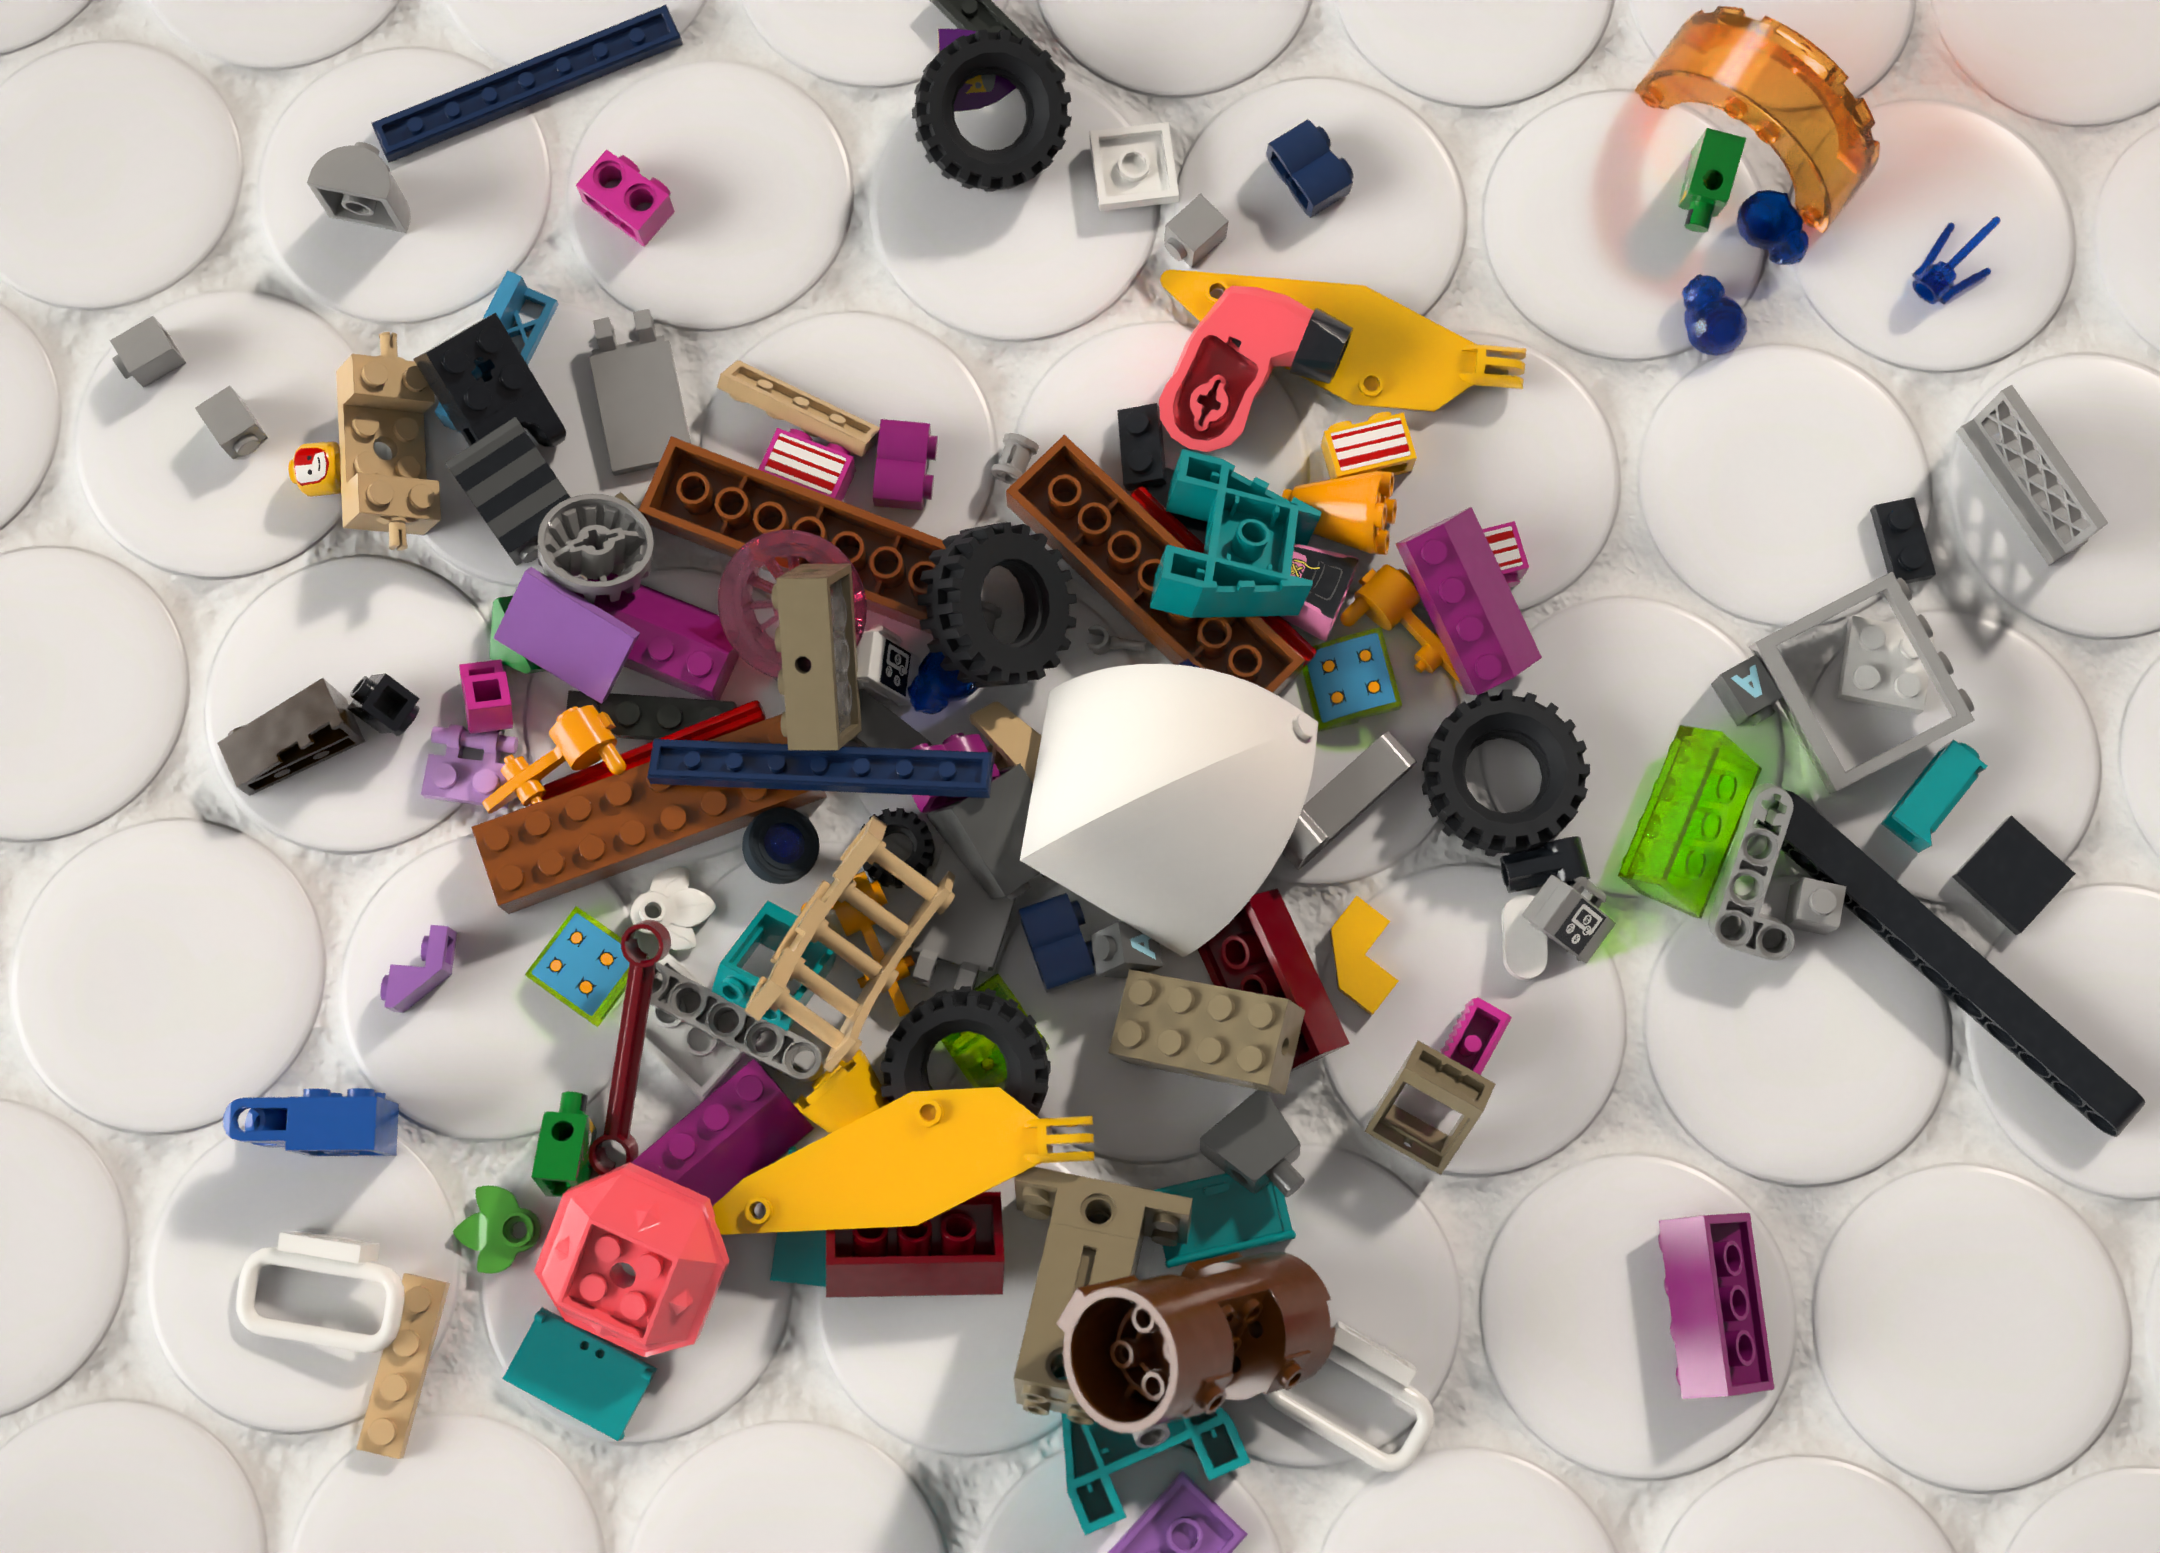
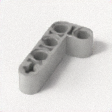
(1347, 798)
(1761, 868)

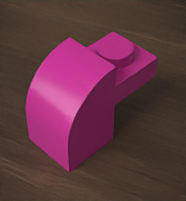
(486, 696)

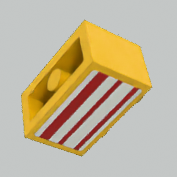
(1369, 446)

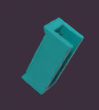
(1934, 794)

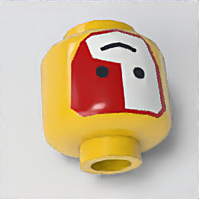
(317, 468)

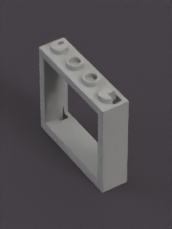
(1801, 715)

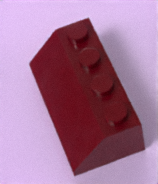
(1267, 957)
(943, 1256)

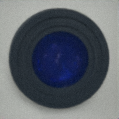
(780, 845)

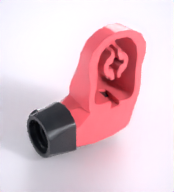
(1234, 358)

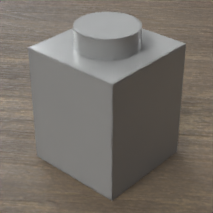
(1195, 231)
(146, 352)
(231, 423)
(1814, 906)

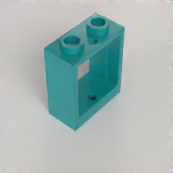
(768, 929)

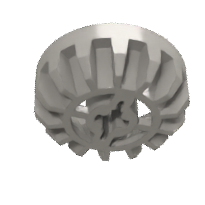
(589, 538)

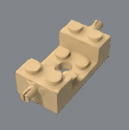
(385, 403)

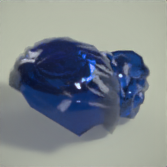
(1774, 225)
(1711, 318)
(935, 687)

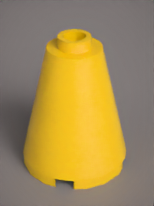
(843, 1094)

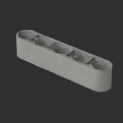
(745, 1034)

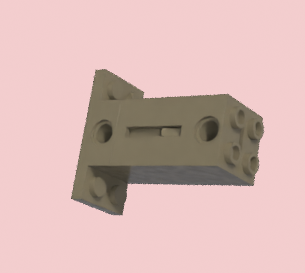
(1090, 1240)

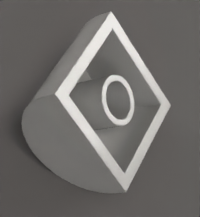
(359, 188)

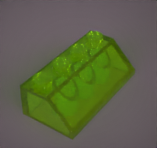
(1690, 820)

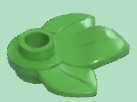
(493, 1229)

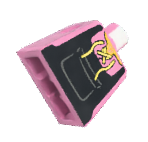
(1331, 580)

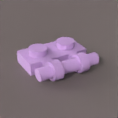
(466, 779)

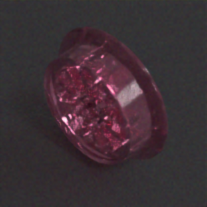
(741, 574)

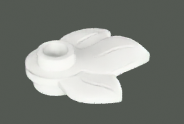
(678, 906)

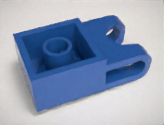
(319, 1123)

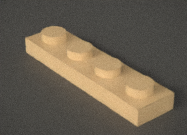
(798, 407)
(403, 1369)

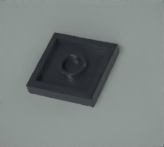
(2013, 875)

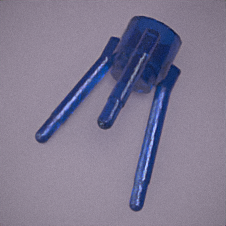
(1936, 281)

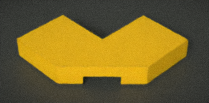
(1356, 973)

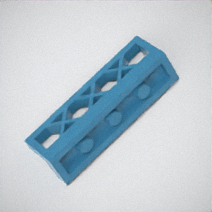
(507, 305)

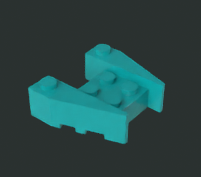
(1245, 545)
(1097, 1452)

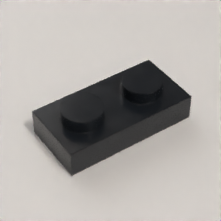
(1142, 447)
(1903, 540)

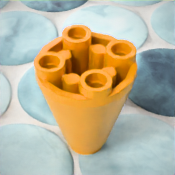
(1352, 509)

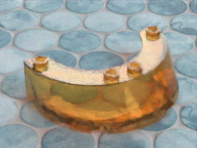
(1782, 92)

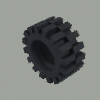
(921, 839)

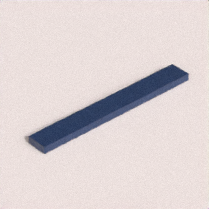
(527, 83)
(821, 770)

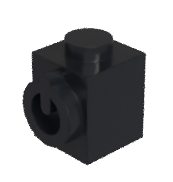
(384, 704)

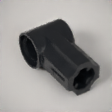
(1532, 868)

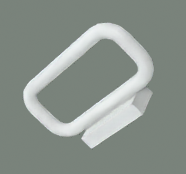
(330, 1256)
(1384, 1371)

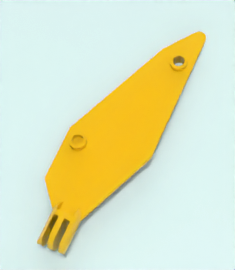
(1392, 352)
(900, 1164)

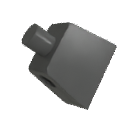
(1255, 1146)

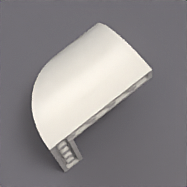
(1167, 794)

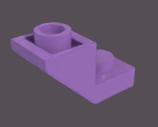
(410, 983)

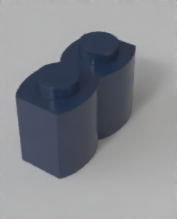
(1310, 168)
(1058, 941)

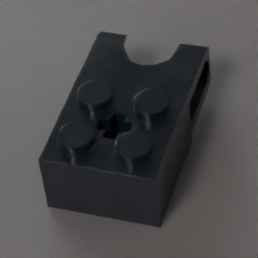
(496, 397)

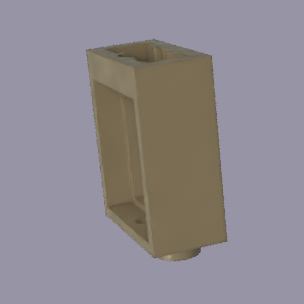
(1443, 1081)

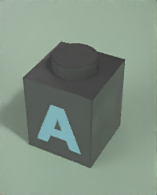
(1747, 691)
(1124, 948)

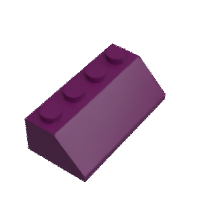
(1469, 602)
(675, 640)
(728, 1135)
(1715, 1305)

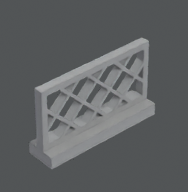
(2025, 490)

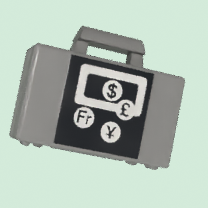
(1570, 917)

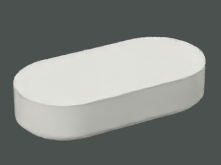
(1523, 945)

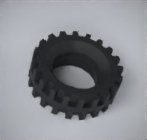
(1044, 102)
(956, 605)
(1536, 729)
(973, 1012)

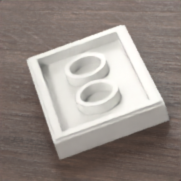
(684, 1050)

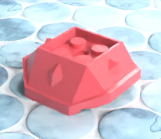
(655, 1229)

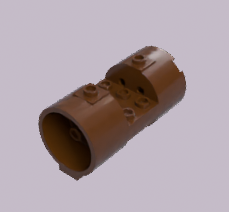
(1195, 1338)

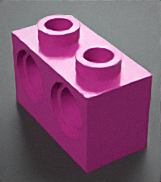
(620, 202)

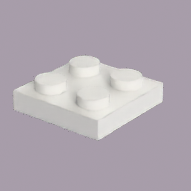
(1134, 166)
(1882, 667)

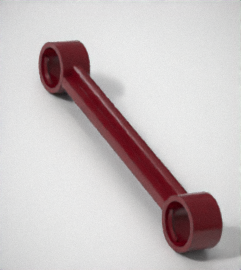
(629, 1045)

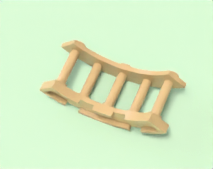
(814, 927)

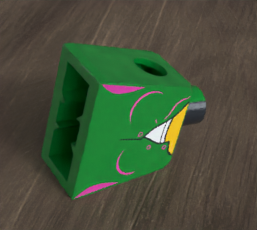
(1710, 177)
(560, 1161)

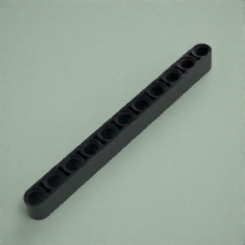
(1960, 971)

